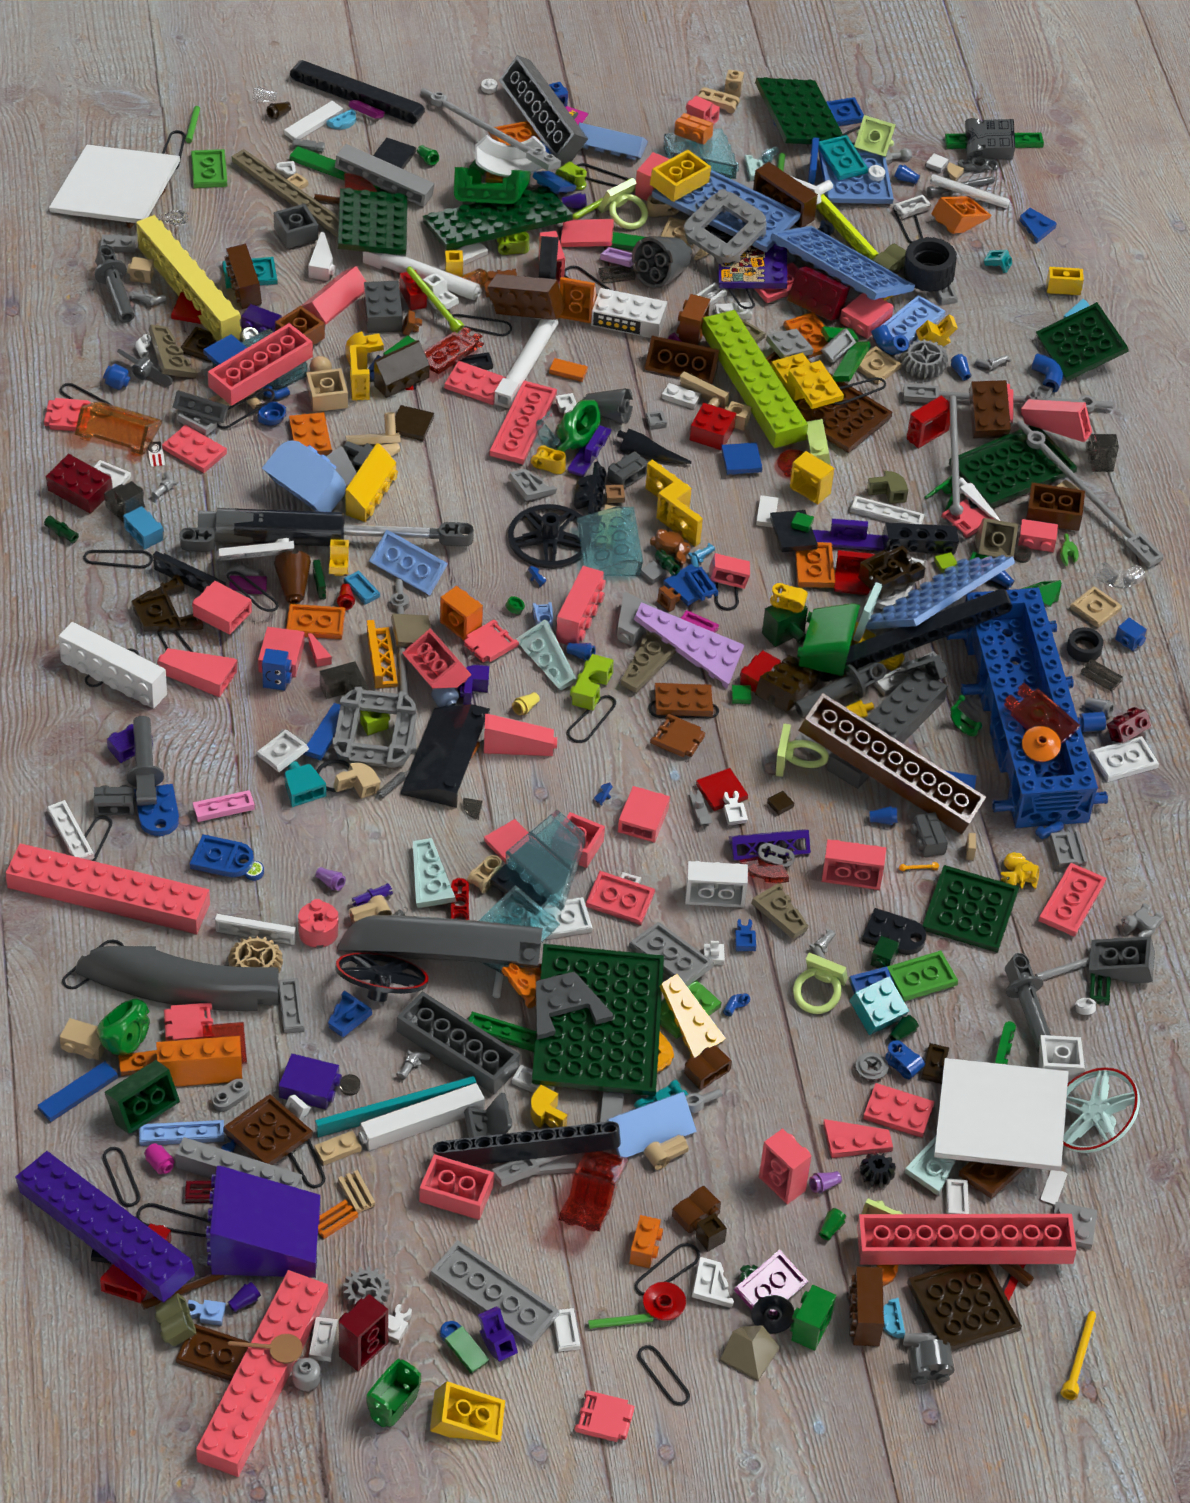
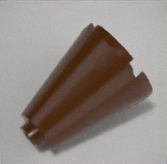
(293, 574)

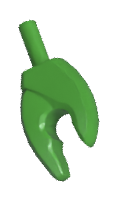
(1068, 549)

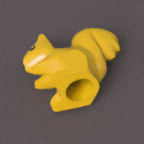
(1023, 870)

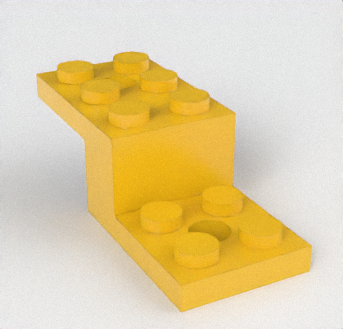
(807, 380)
(673, 502)

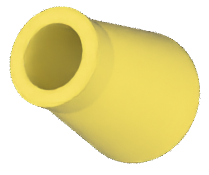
(524, 704)

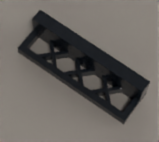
(548, 257)
(189, 575)

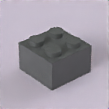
(295, 225)

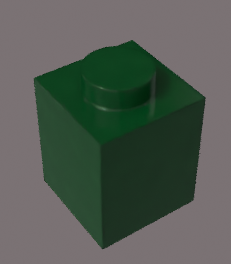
(884, 953)

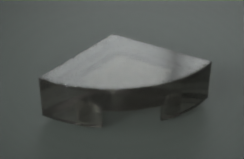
(472, 807)

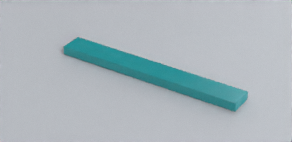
(354, 1118)

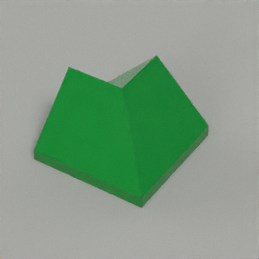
(1049, 591)

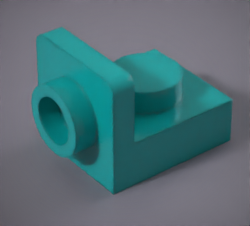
(998, 257)

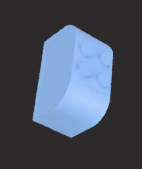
(306, 475)

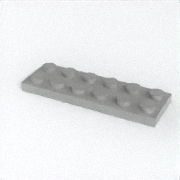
(491, 1287)

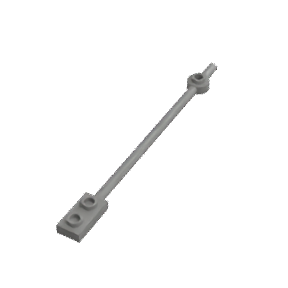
(535, 155)
(927, 393)
(1137, 543)
(400, 602)
(522, 1169)

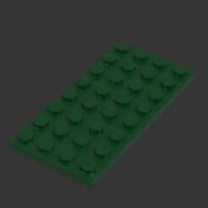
(491, 221)

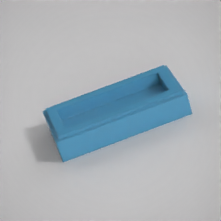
(362, 587)

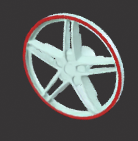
(1100, 1109)

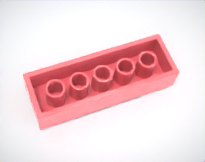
(260, 364)

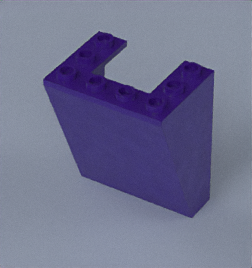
(261, 1226)

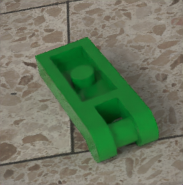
(1005, 1045)

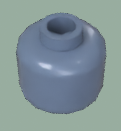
(445, 696)

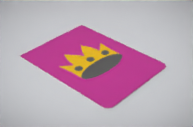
(578, 116)

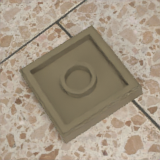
(409, 628)

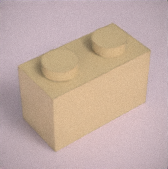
(81, 1039)

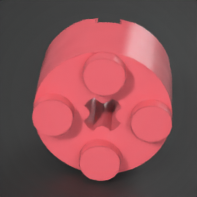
(318, 923)

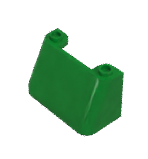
(470, 188)
(829, 638)

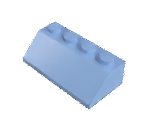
(613, 141)

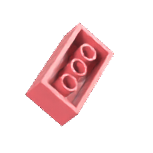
(580, 606)

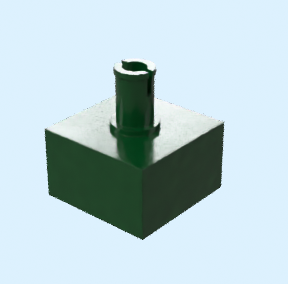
(783, 625)

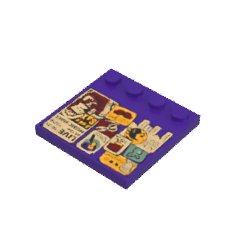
(756, 269)

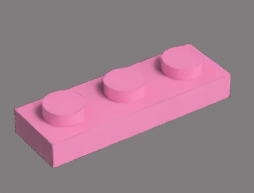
(223, 806)

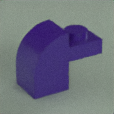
(476, 682)
(495, 1335)

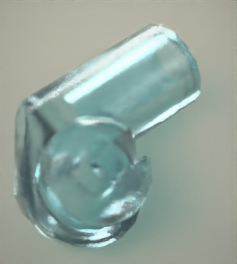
(767, 154)

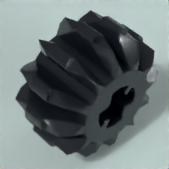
(877, 1169)

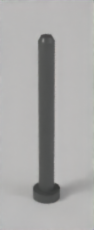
(931, 191)

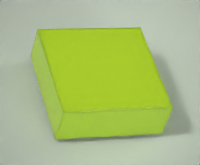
(944, 561)

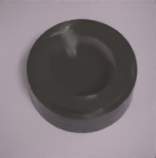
(1022, 554)
(350, 1084)

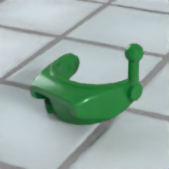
(958, 716)

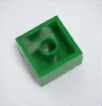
(813, 1317)

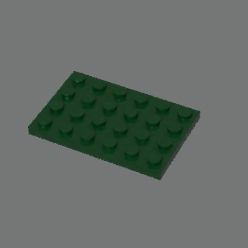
(798, 110)
(372, 222)
(1009, 466)

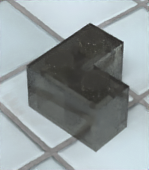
(1102, 452)
(124, 499)
(341, 680)

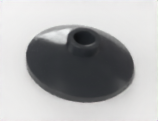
(774, 1321)

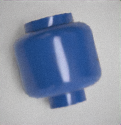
(116, 376)

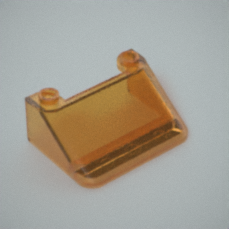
(117, 426)

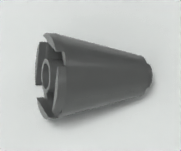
(613, 404)

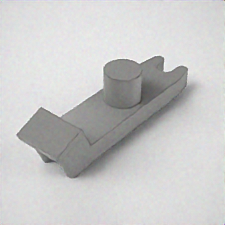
(700, 809)

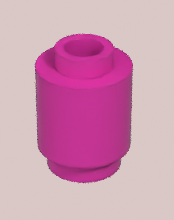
(159, 1158)

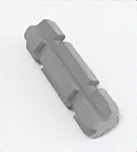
(309, 145)

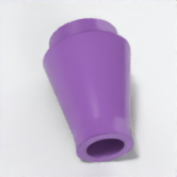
(333, 879)
(823, 1181)

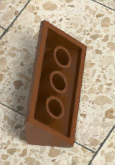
(676, 357)

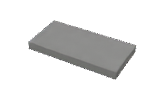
(678, 955)

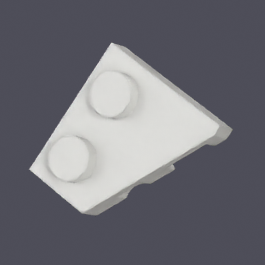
(711, 1284)

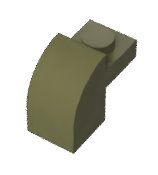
(890, 484)

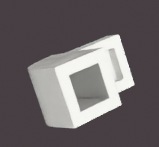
(438, 286)

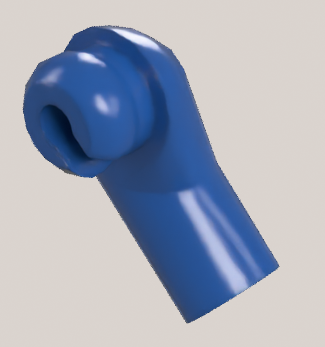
(278, 394)
(1044, 833)
(736, 1001)

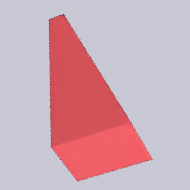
(319, 653)

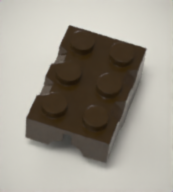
(891, 570)
(786, 683)

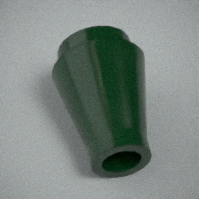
(905, 1028)

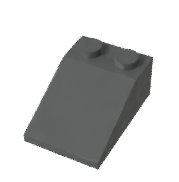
(1123, 959)

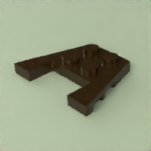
(157, 611)

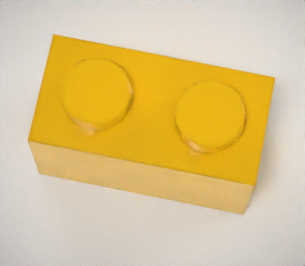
(1064, 280)

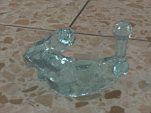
(545, 433)

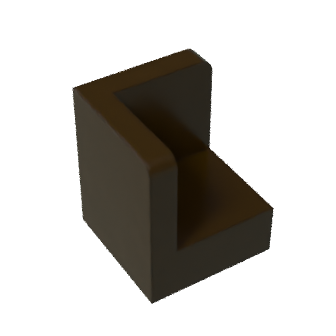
(711, 1232)

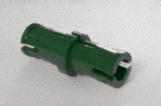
(61, 529)
(667, 562)

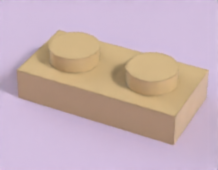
(337, 1148)

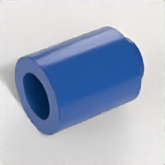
(1092, 721)

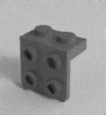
(933, 665)
(491, 1121)

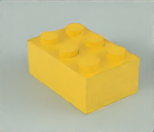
(680, 175)

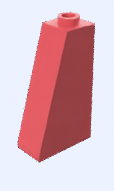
(1058, 417)
(199, 670)
(517, 737)

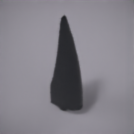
(645, 447)

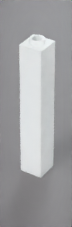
(420, 1117)

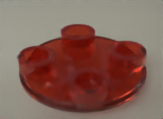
(786, 459)

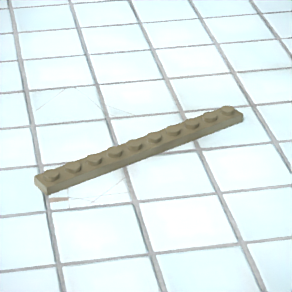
(286, 189)

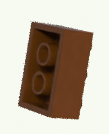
(243, 276)
(989, 409)
(1056, 505)
(866, 1306)

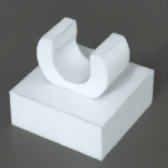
(715, 952)
(297, 1107)

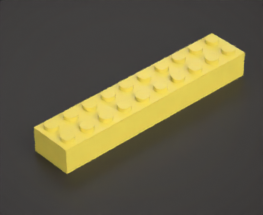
(185, 276)

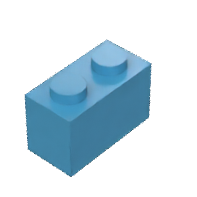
(143, 527)

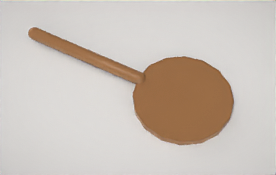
(283, 1348)

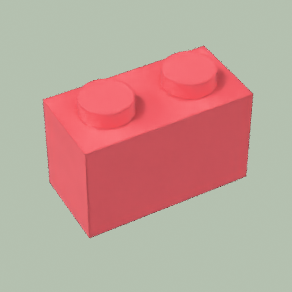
(1038, 535)
(729, 570)

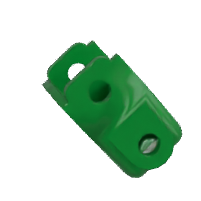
(393, 1393)

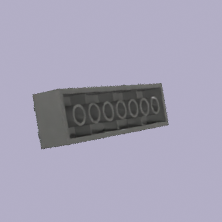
(543, 109)
(898, 717)

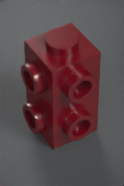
(1128, 725)

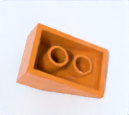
(959, 213)
(578, 299)

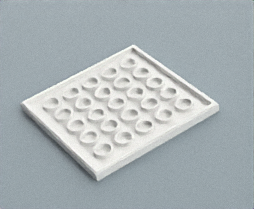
(114, 184)
(1002, 1114)

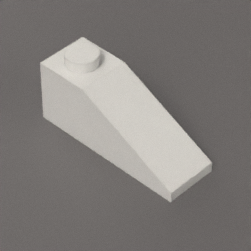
(321, 262)

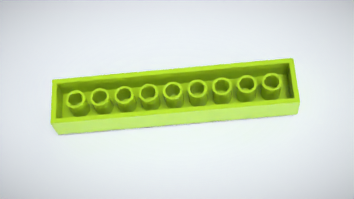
(755, 379)

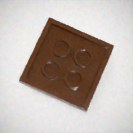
(268, 1131)

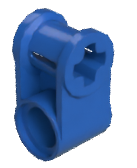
(905, 1061)

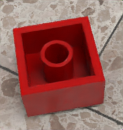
(712, 426)

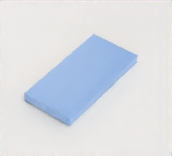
(912, 316)
(408, 562)
(653, 1123)

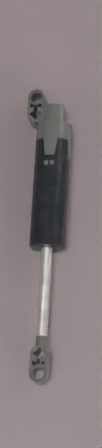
(302, 527)

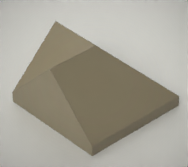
(996, 538)
(750, 1350)

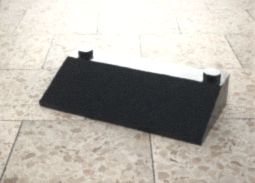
(445, 754)

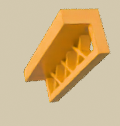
(377, 657)

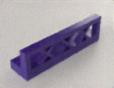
(771, 836)

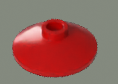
(667, 1294)

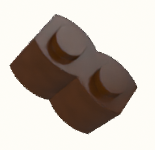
(707, 1066)
(695, 1208)

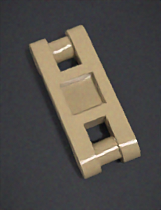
(721, 99)

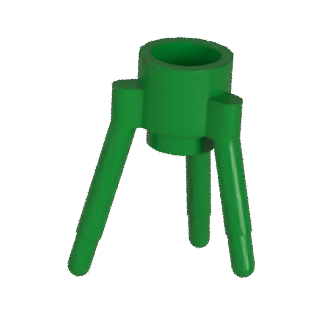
(946, 487)

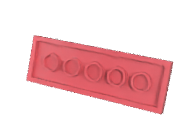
(519, 426)

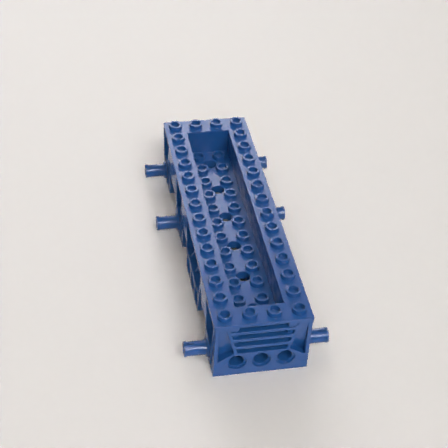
(1038, 790)

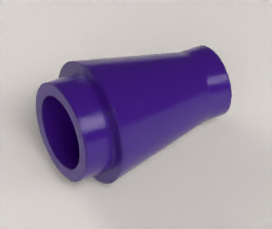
(575, 201)
(245, 1296)

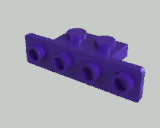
(589, 452)
(850, 535)

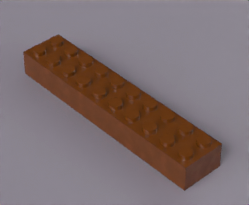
(892, 763)

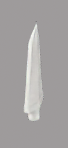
(973, 494)

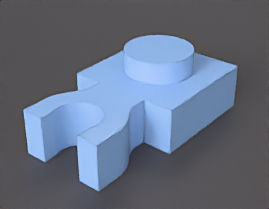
(209, 1312)

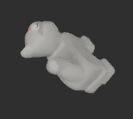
(1143, 921)

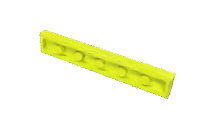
(845, 228)

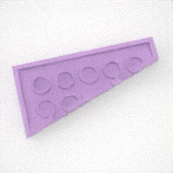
(696, 644)

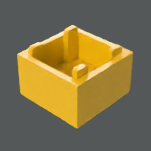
(812, 477)

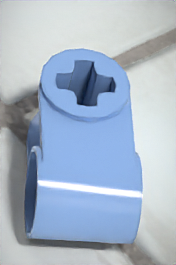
(543, 612)

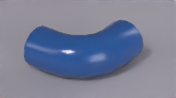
(888, 343)
(1050, 369)

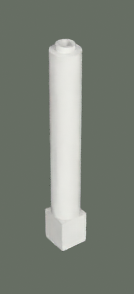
(399, 264)
(511, 384)

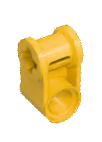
(550, 459)
(790, 597)

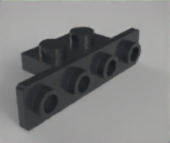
(590, 490)

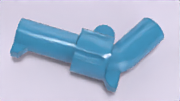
(699, 555)

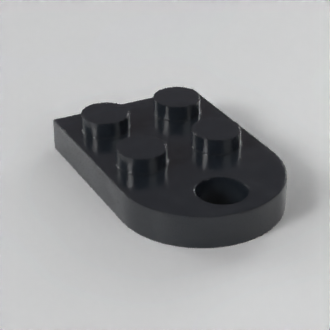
(897, 929)

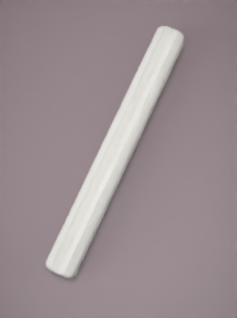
(969, 191)

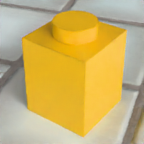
(454, 262)

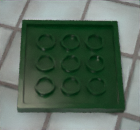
(1082, 341)
(970, 908)

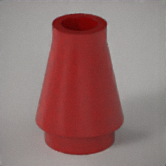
(345, 597)

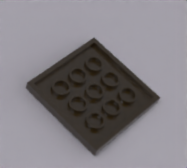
(964, 1304)

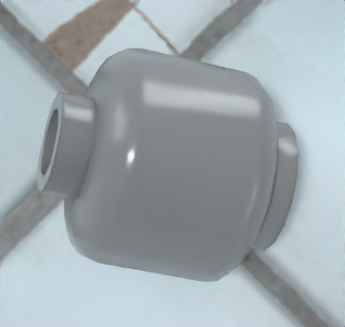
(306, 1374)

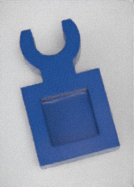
(745, 937)

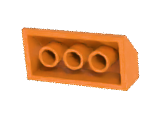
(202, 1060)

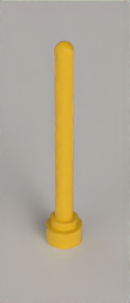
(1070, 1388)

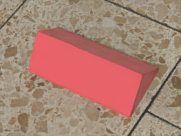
(336, 295)

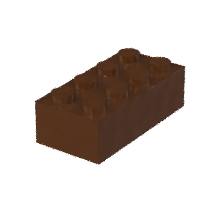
(786, 190)
(526, 296)

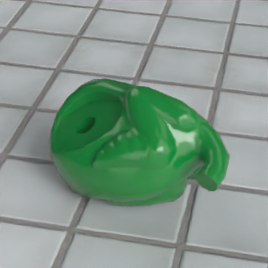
(578, 425)
(124, 1027)

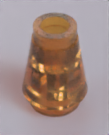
(478, 276)

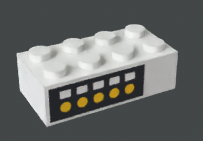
(629, 313)

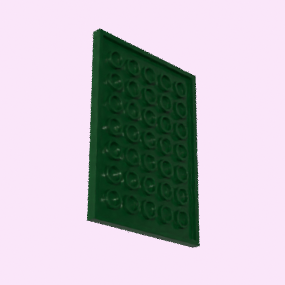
(611, 1054)

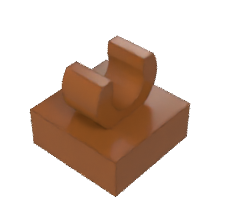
(410, 323)
(667, 598)

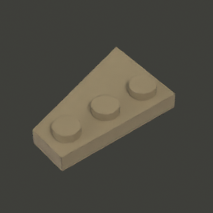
(780, 911)

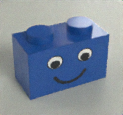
(276, 669)

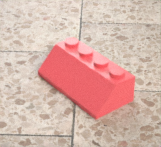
(436, 662)

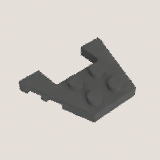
(564, 995)

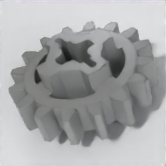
(365, 1283)

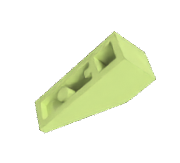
(818, 441)

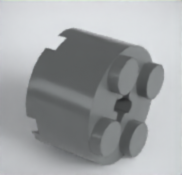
(931, 1361)

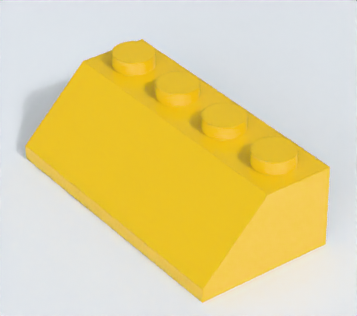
(370, 484)

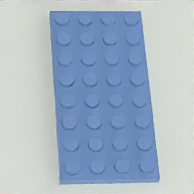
(778, 216)
(842, 262)
(939, 592)

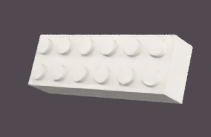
(113, 665)

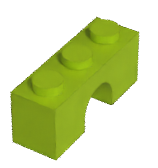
(587, 691)

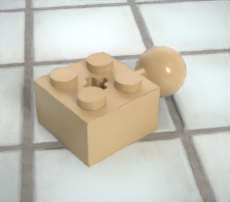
(326, 386)

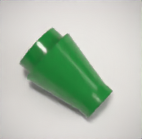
(429, 155)
(833, 1222)

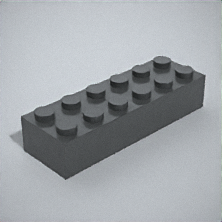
(458, 1042)

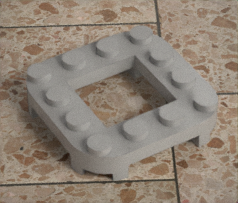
(722, 251)
(381, 702)

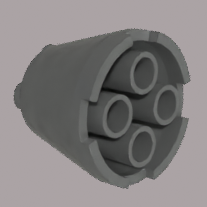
(660, 259)

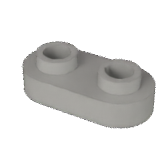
(231, 1094)

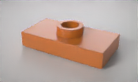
(134, 1062)

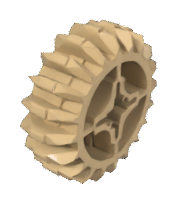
(256, 953)

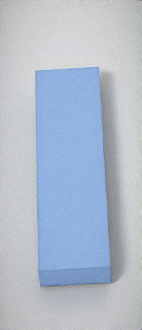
(174, 1132)

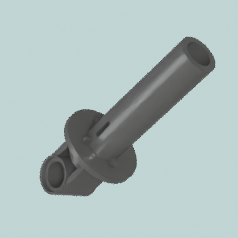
(110, 272)
(853, 682)
(144, 775)
(1024, 986)

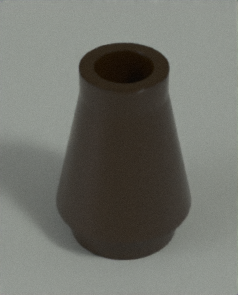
(276, 110)

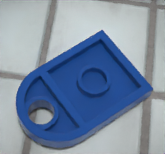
(163, 813)
(222, 857)

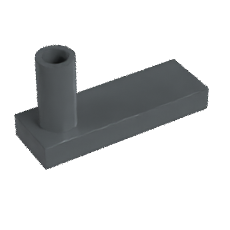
(200, 406)

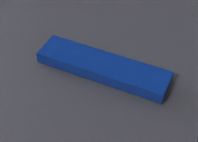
(324, 734)
(77, 1091)

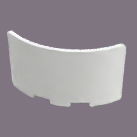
(502, 158)

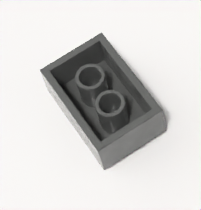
(383, 306)

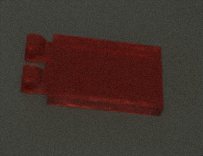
(452, 349)
(1040, 710)

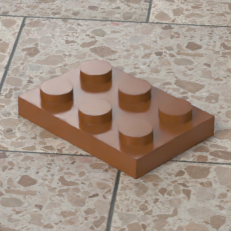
(683, 699)

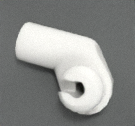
(142, 344)

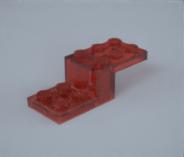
(593, 1190)

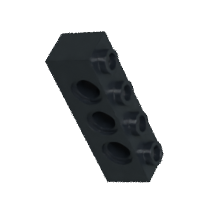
(920, 537)

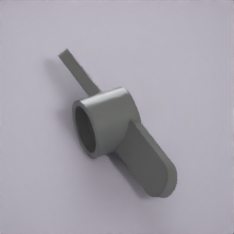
(144, 368)

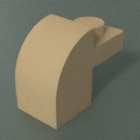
(360, 777)

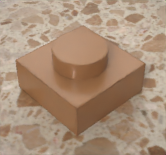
(615, 493)

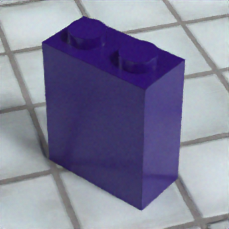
(310, 1081)

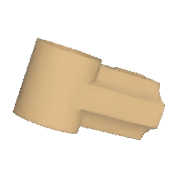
(376, 906)
(661, 1153)

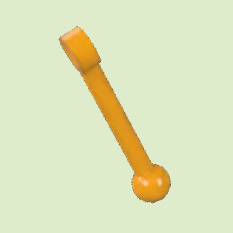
(935, 866)

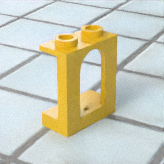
(359, 373)

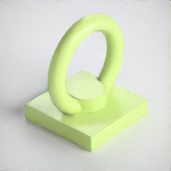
(875, 136)
(619, 196)
(787, 748)
(826, 972)

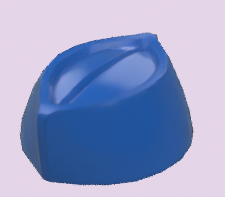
(272, 414)

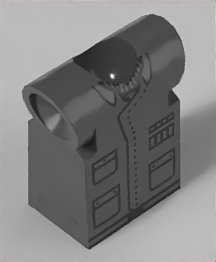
(990, 138)

